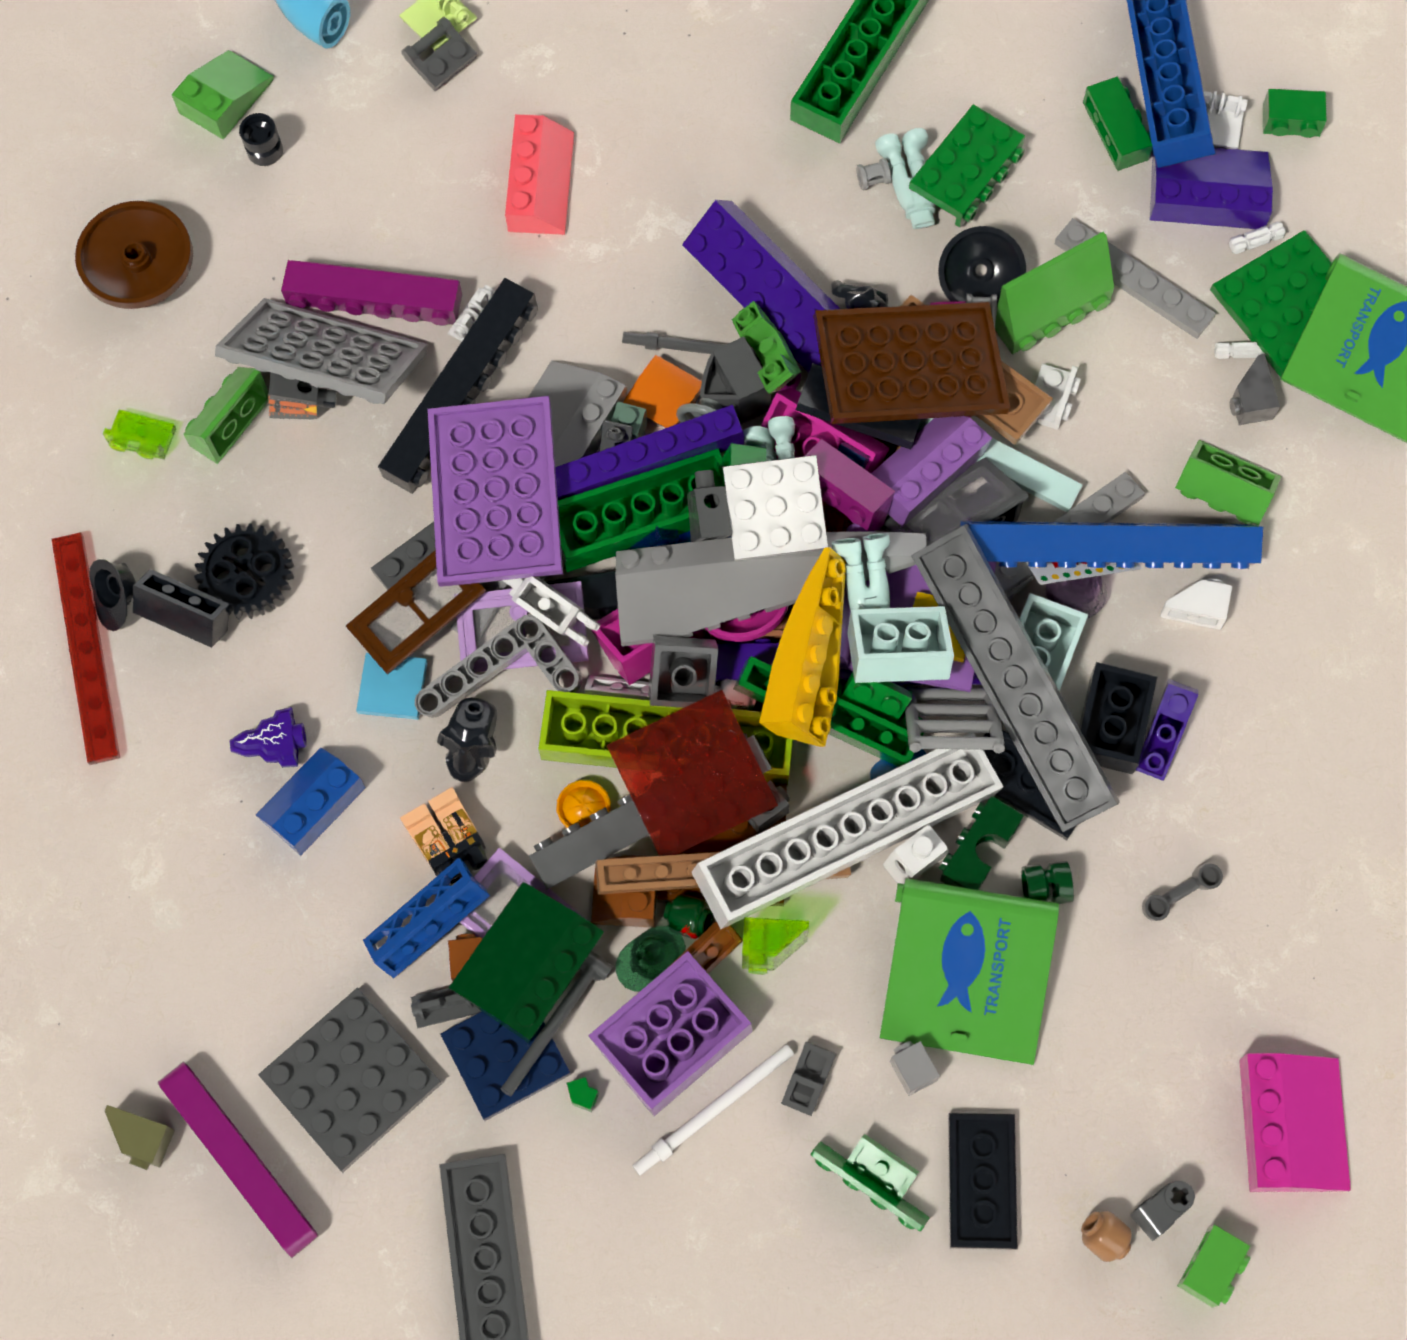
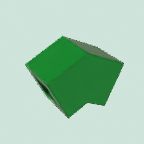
(582, 1095)

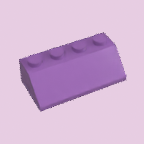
(936, 459)

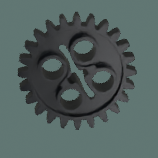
(261, 550)

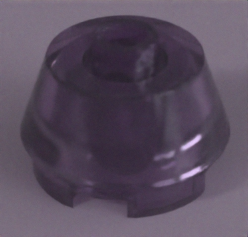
(1083, 594)

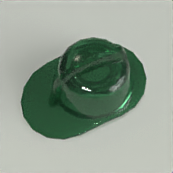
(648, 956)

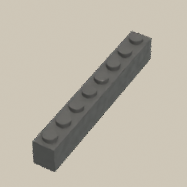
(601, 837)

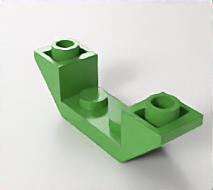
(769, 346)

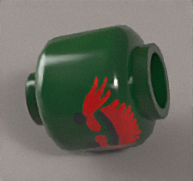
(688, 915)

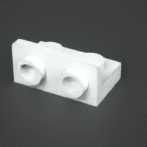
(1059, 386)

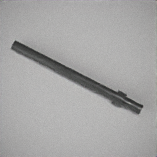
(653, 341)

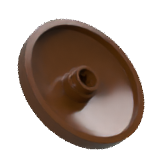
(134, 254)

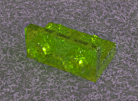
(140, 434)

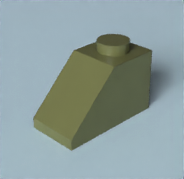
(139, 1137)

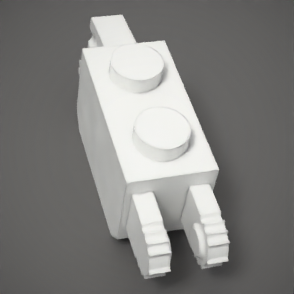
(550, 607)

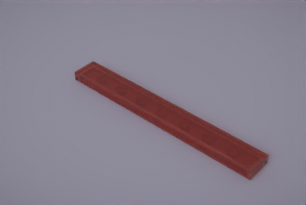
(85, 649)

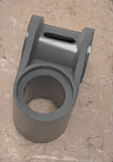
(1159, 1212)

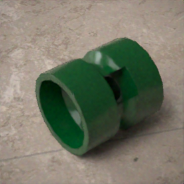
(1036, 880)

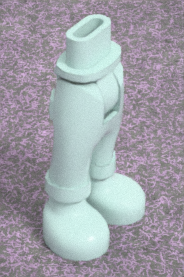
(917, 208)
(780, 430)
(877, 593)

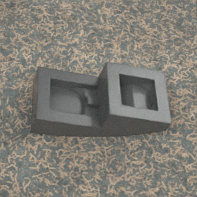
(808, 1078)

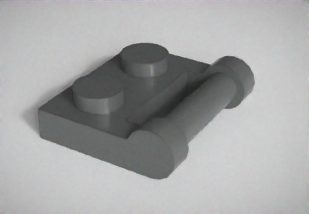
(444, 61)

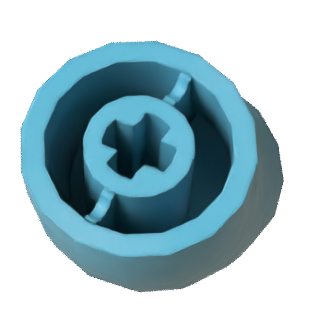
(318, 19)

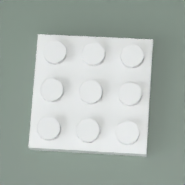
(775, 508)

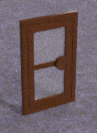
(410, 614)

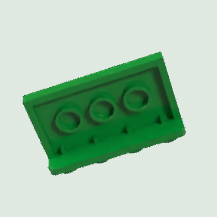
(969, 164)

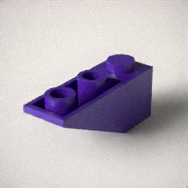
(1166, 729)

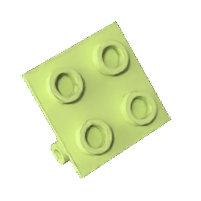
(425, 13)

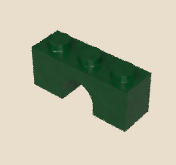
(994, 824)

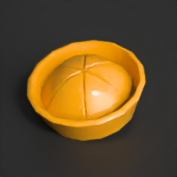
(580, 801)

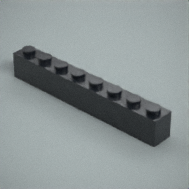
(461, 379)

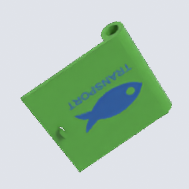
(1356, 347)

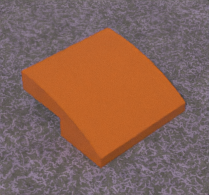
(663, 390)

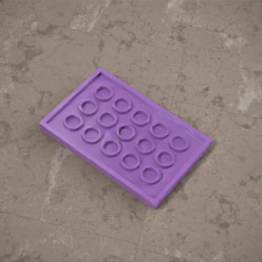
(494, 491)

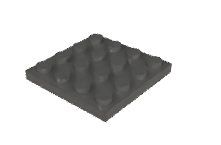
(350, 1079)

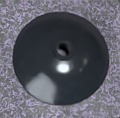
(978, 246)

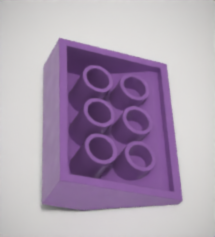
(671, 1033)

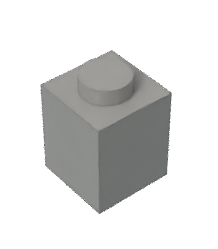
(913, 1067)

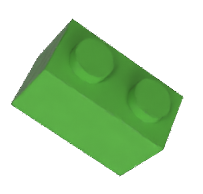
(1214, 1267)

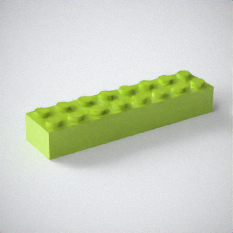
(582, 725)

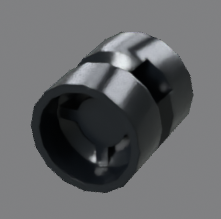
(261, 139)

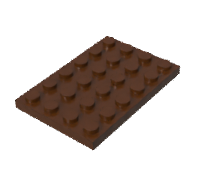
(911, 362)

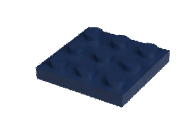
(488, 1055)

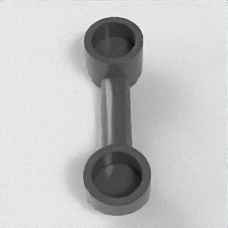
(1204, 878)

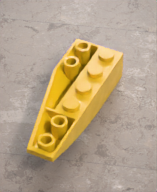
(808, 657)

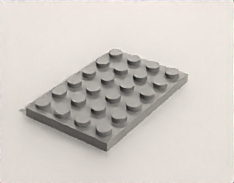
(322, 351)

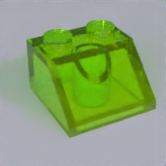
(771, 942)

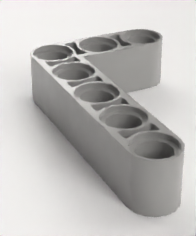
(497, 663)

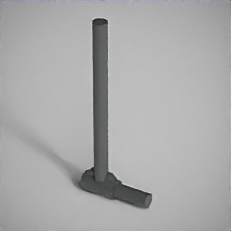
(594, 969)

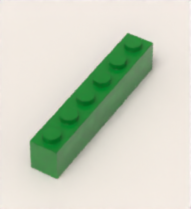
(847, 723)

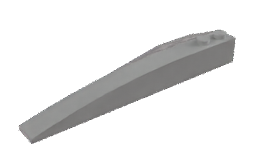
(578, 408)
(701, 585)

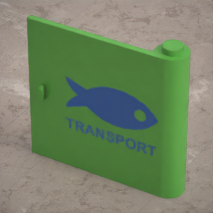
(969, 968)

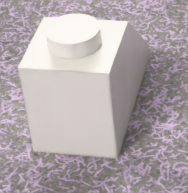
(1200, 604)

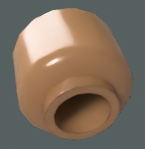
(1106, 1236)

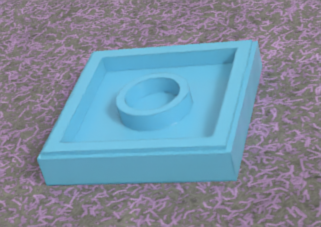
(392, 693)

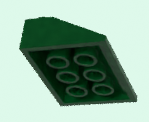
(526, 961)

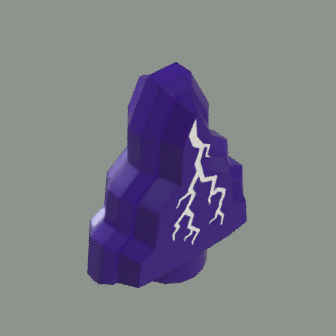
(273, 739)

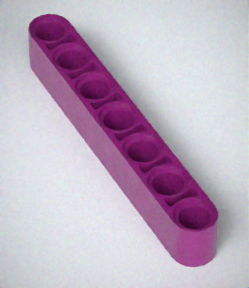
(238, 1159)

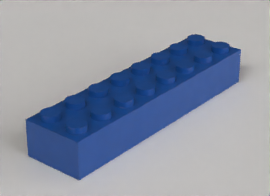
(1170, 81)

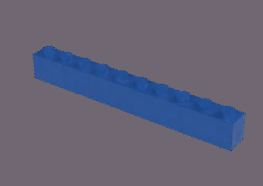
(1118, 543)

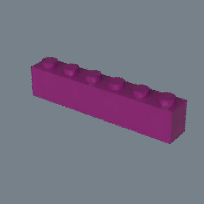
(371, 292)

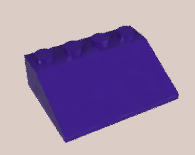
(1214, 190)

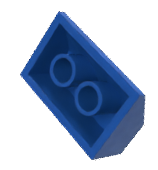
(311, 800)

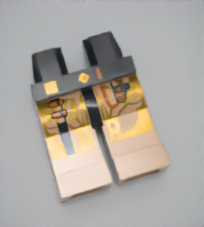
(456, 841)

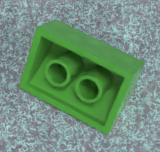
(227, 413)
(1228, 483)

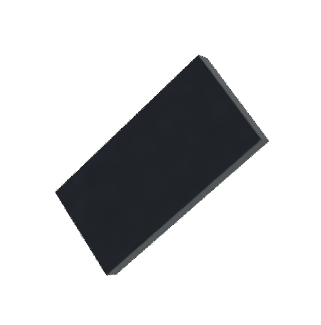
(814, 403)
(1020, 788)
(982, 1181)

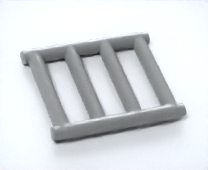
(915, 726)

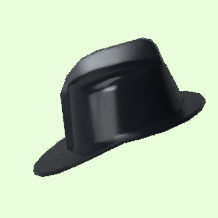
(112, 592)

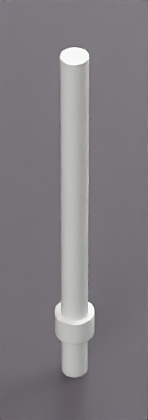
(663, 1148)

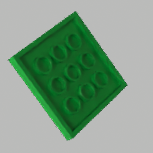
(1276, 295)

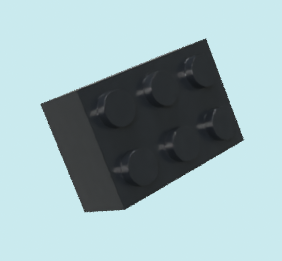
(1117, 715)

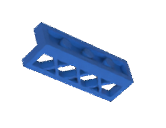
(427, 922)

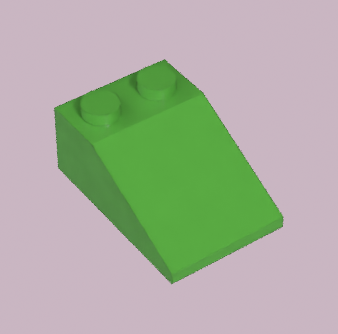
(220, 92)

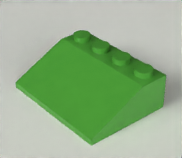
(1055, 294)

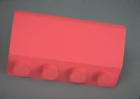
(539, 176)

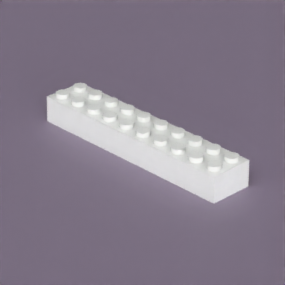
(843, 831)

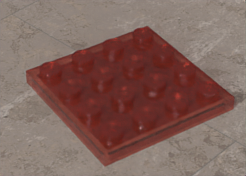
(692, 775)

